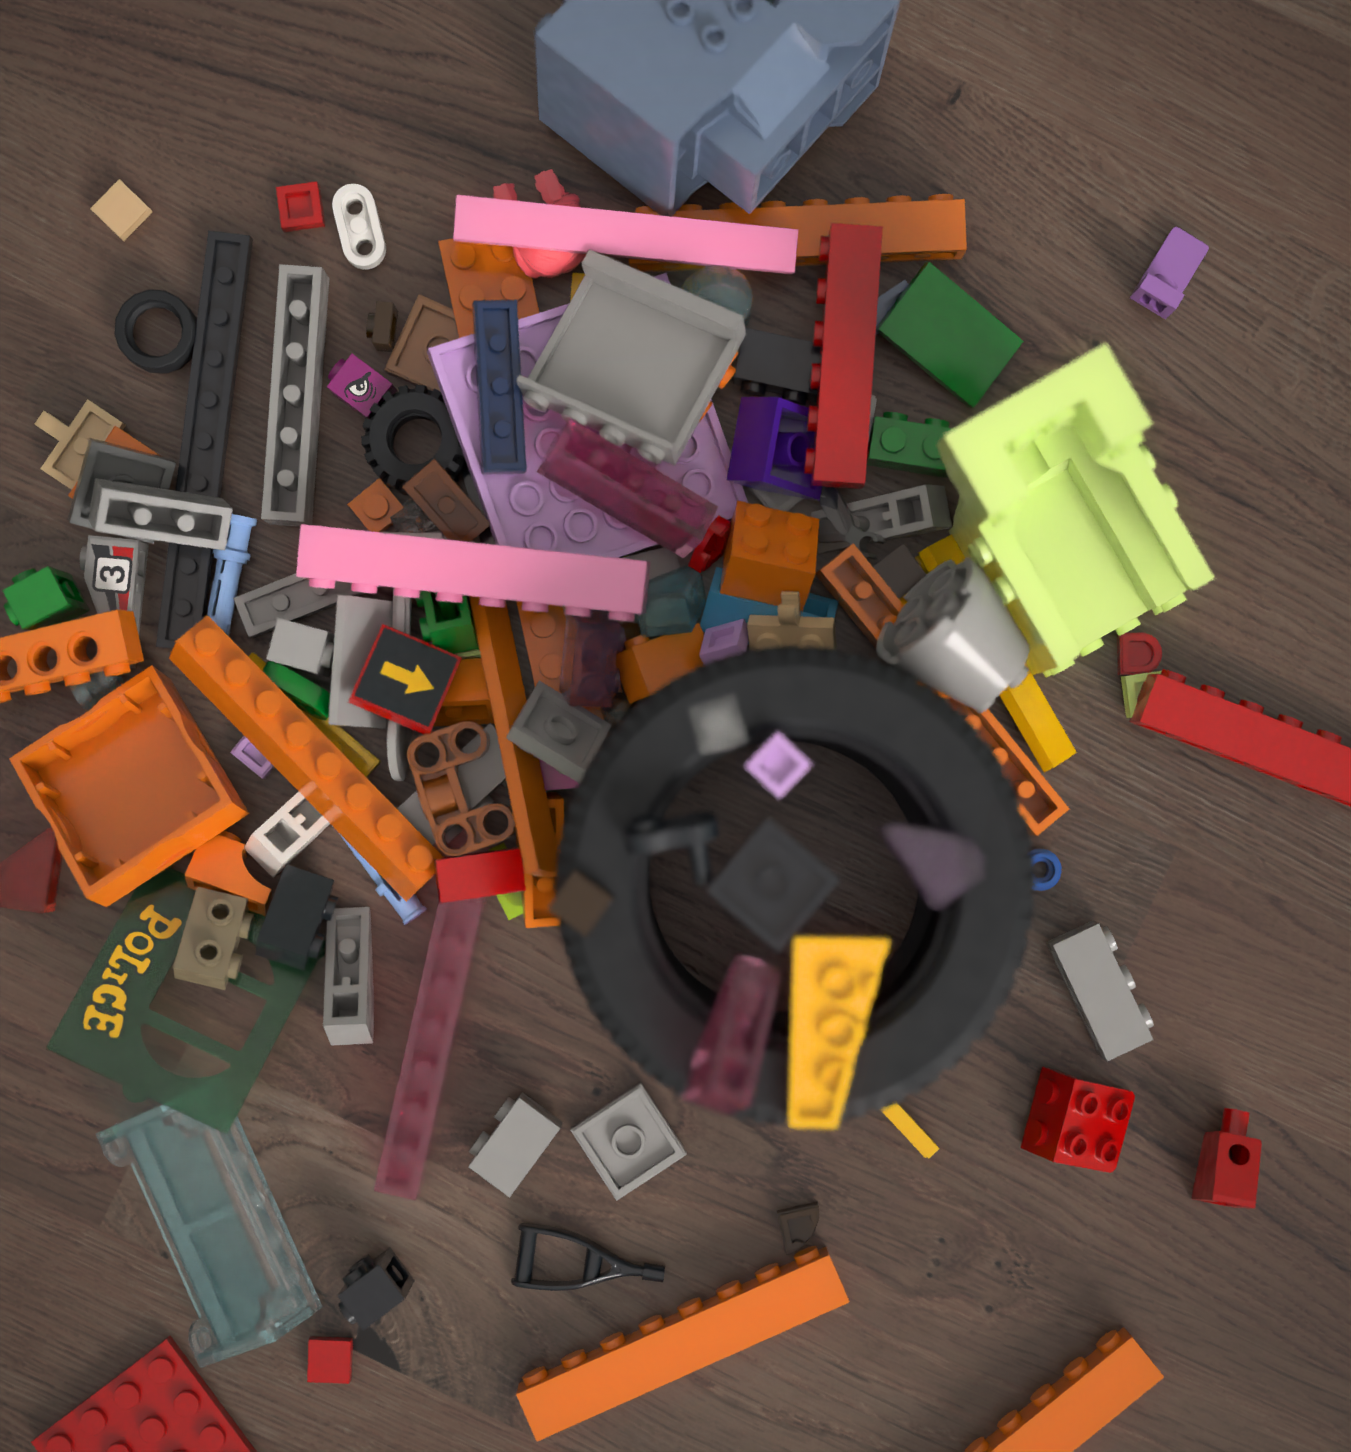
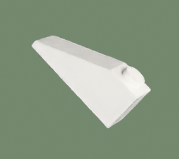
(286, 834)

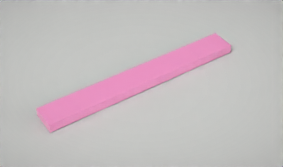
(624, 234)

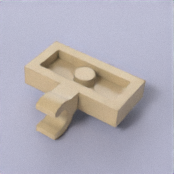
(68, 455)
(790, 627)

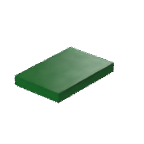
(949, 335)

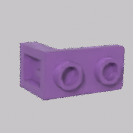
(1170, 273)

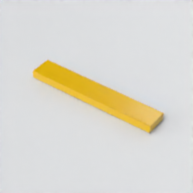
(1026, 701)

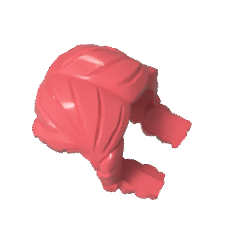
(536, 261)

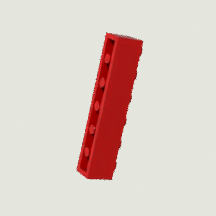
(845, 355)
(1245, 735)

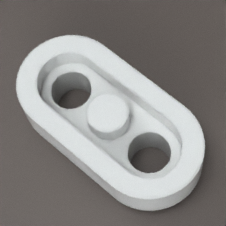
(359, 228)

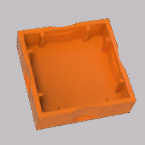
(129, 787)

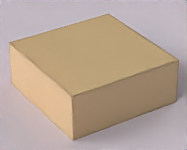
(121, 210)

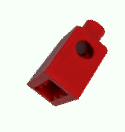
(1224, 1180)

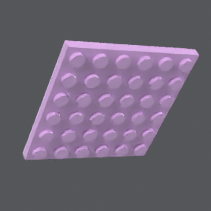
(538, 512)

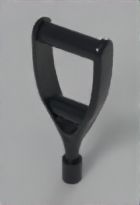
(592, 1264)

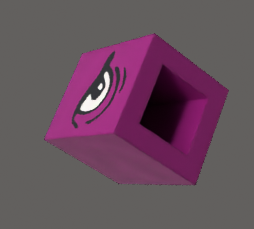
(358, 385)

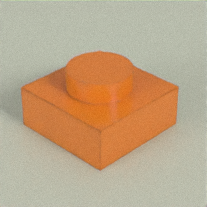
(376, 506)

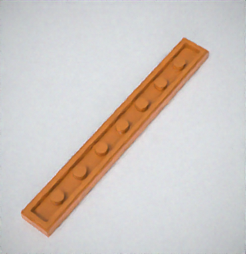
(521, 768)

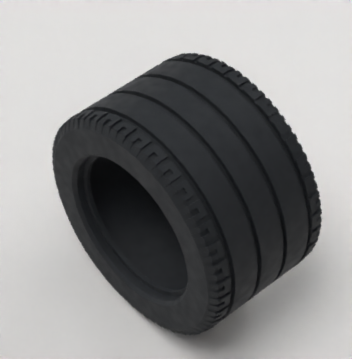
(944, 778)

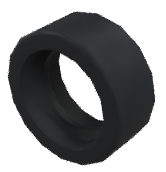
(137, 306)

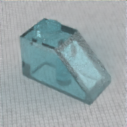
(673, 603)

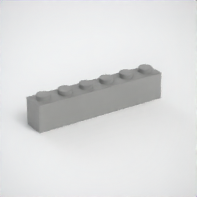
(295, 395)

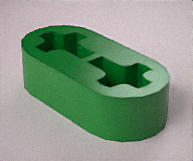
(300, 690)

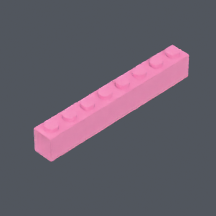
(473, 569)

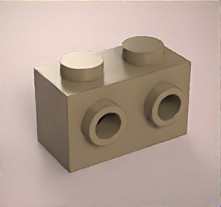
(212, 939)

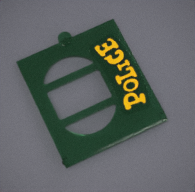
(115, 998)

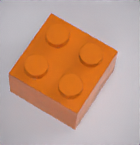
(769, 554)

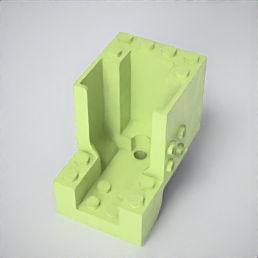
(1070, 511)

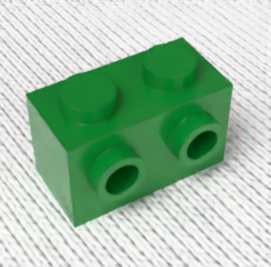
(907, 444)
(43, 598)
(447, 623)

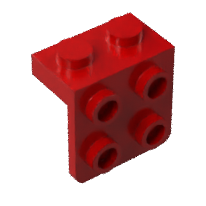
(1077, 1121)

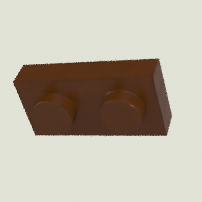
(446, 503)

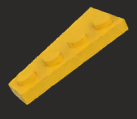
(829, 1010)

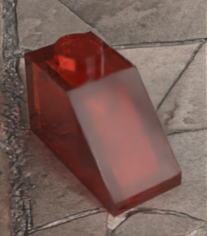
(32, 875)

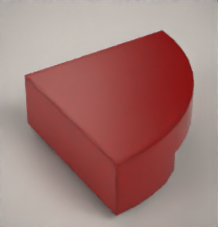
(712, 545)

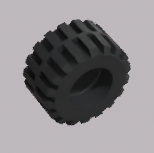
(391, 416)

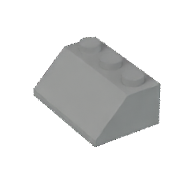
(355, 633)

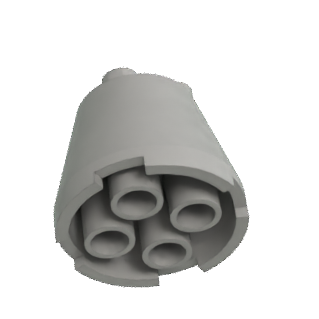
(957, 636)

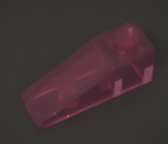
(734, 1039)

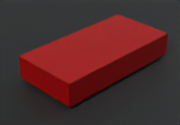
(479, 875)

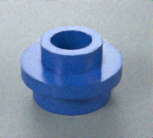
(1053, 869)

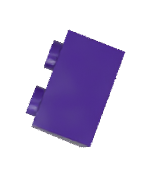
(772, 447)

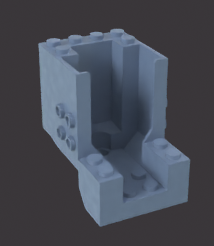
(706, 87)

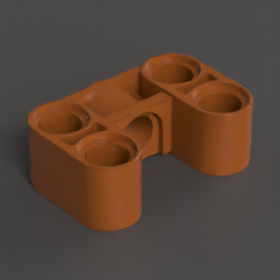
(442, 794)

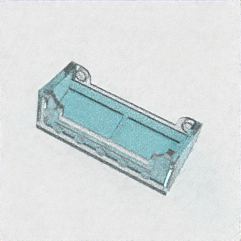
(217, 1229)

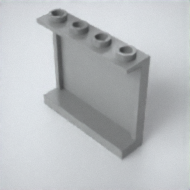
(634, 359)

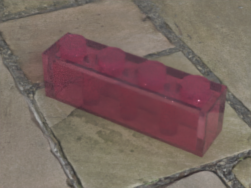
(627, 488)

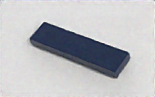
(497, 389)

